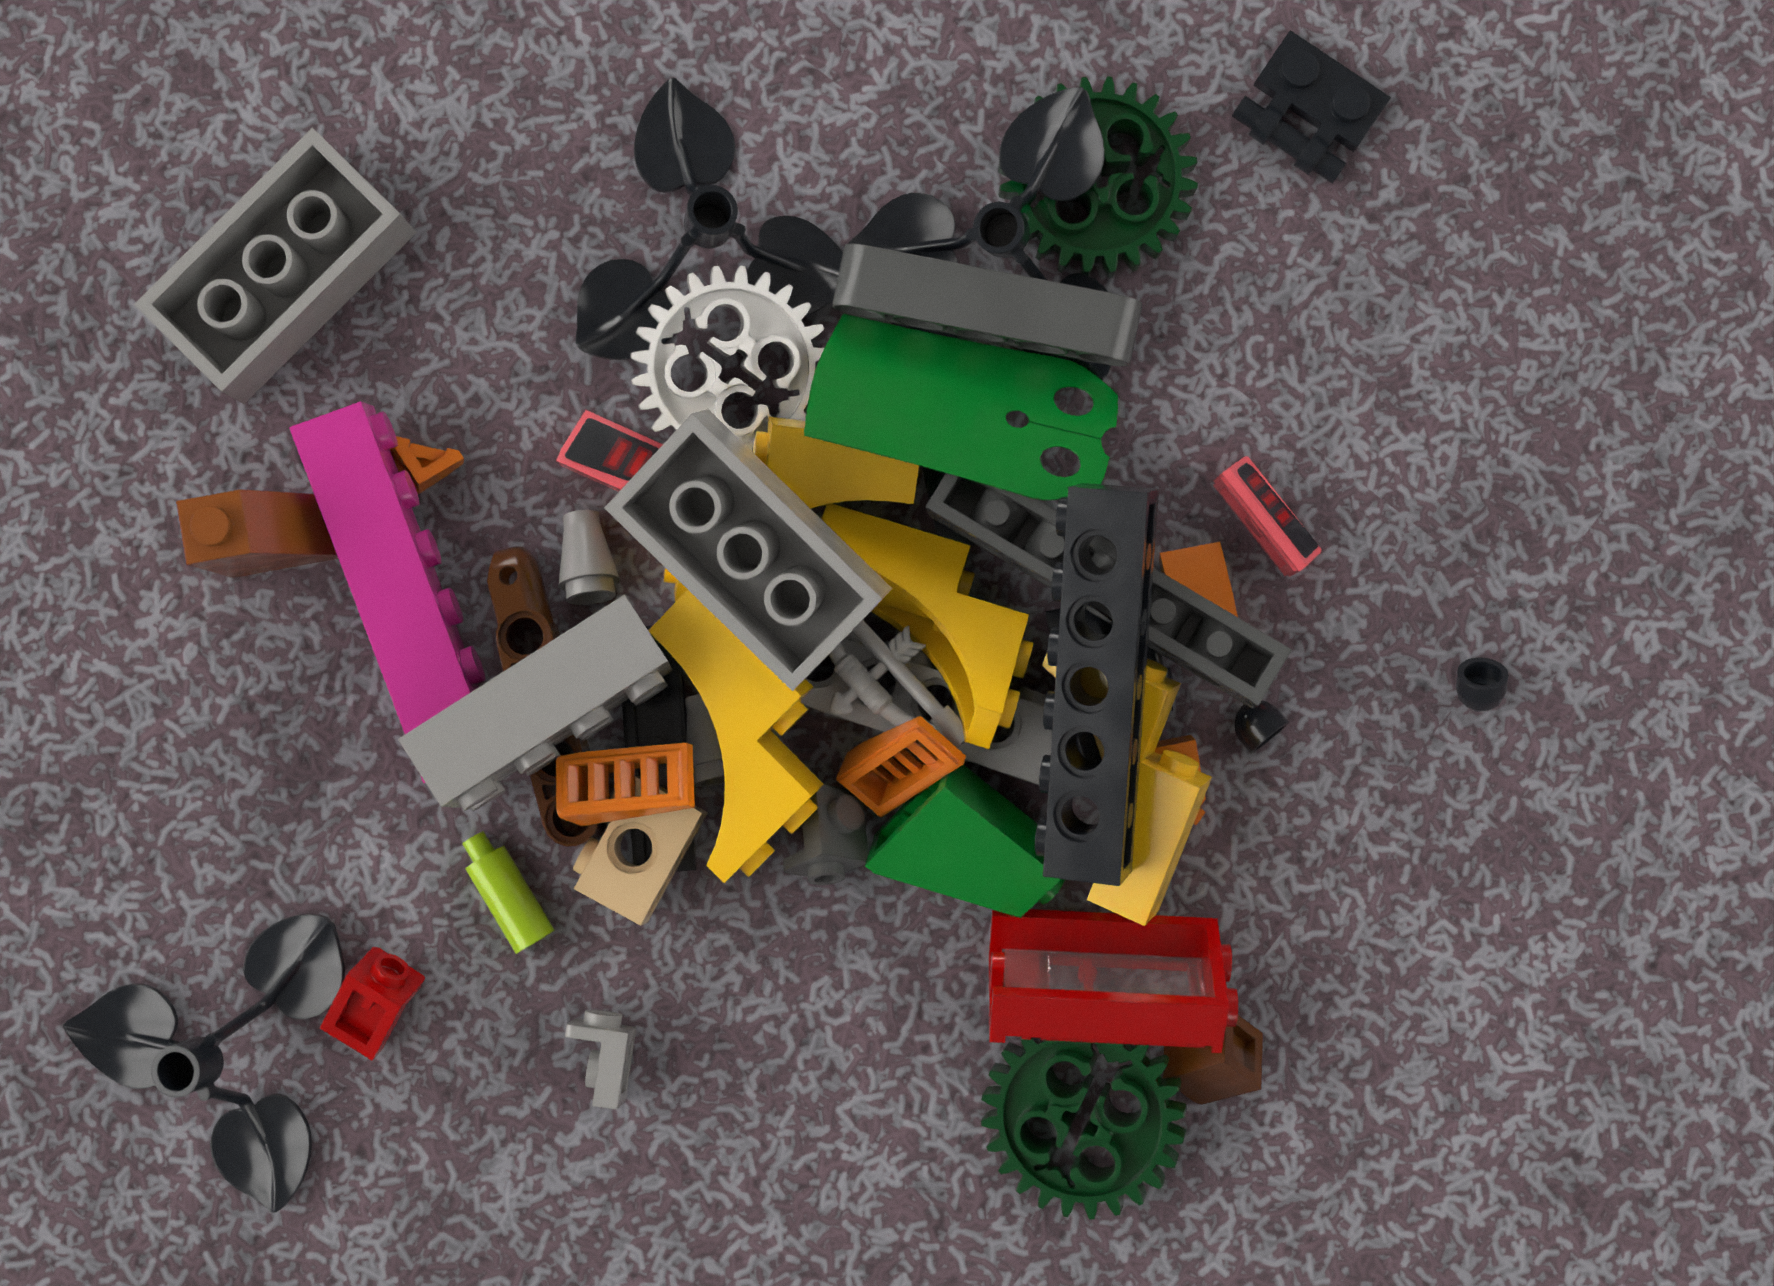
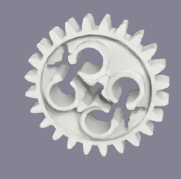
(763, 320)

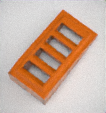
(584, 783)
(883, 791)

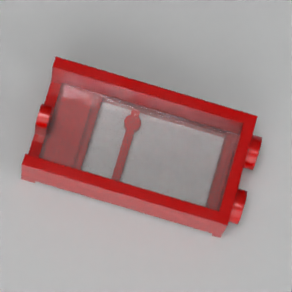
(1110, 979)

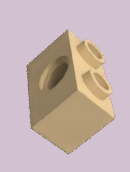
(630, 887)

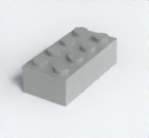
(275, 267)
(747, 547)
(537, 705)

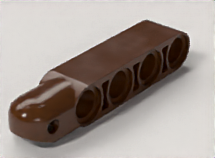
(513, 607)

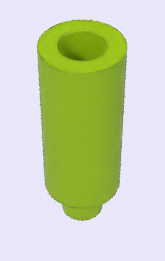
(506, 893)

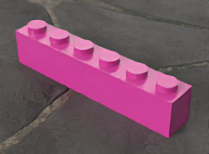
(388, 561)

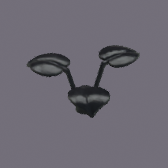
(686, 145)
(1048, 147)
(130, 1036)

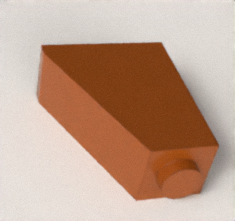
(253, 532)

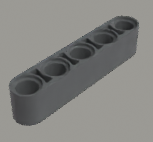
(987, 305)

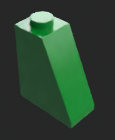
(964, 845)

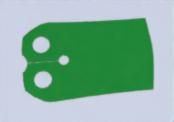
(948, 403)

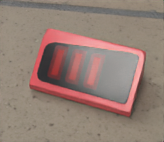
(605, 451)
(1267, 517)

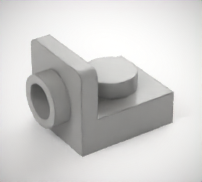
(611, 1065)

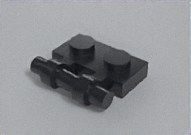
(1319, 92)

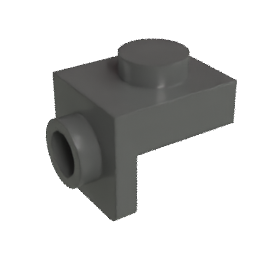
(832, 838)

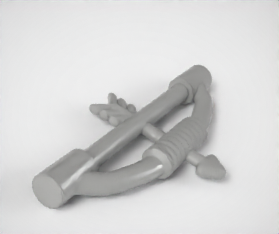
(875, 697)

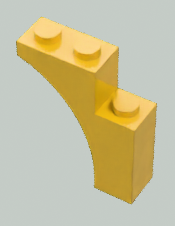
(826, 471)
(966, 638)
(745, 702)
(1166, 801)

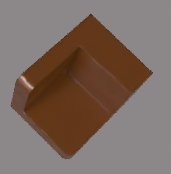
(1222, 1075)

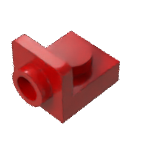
(371, 1001)

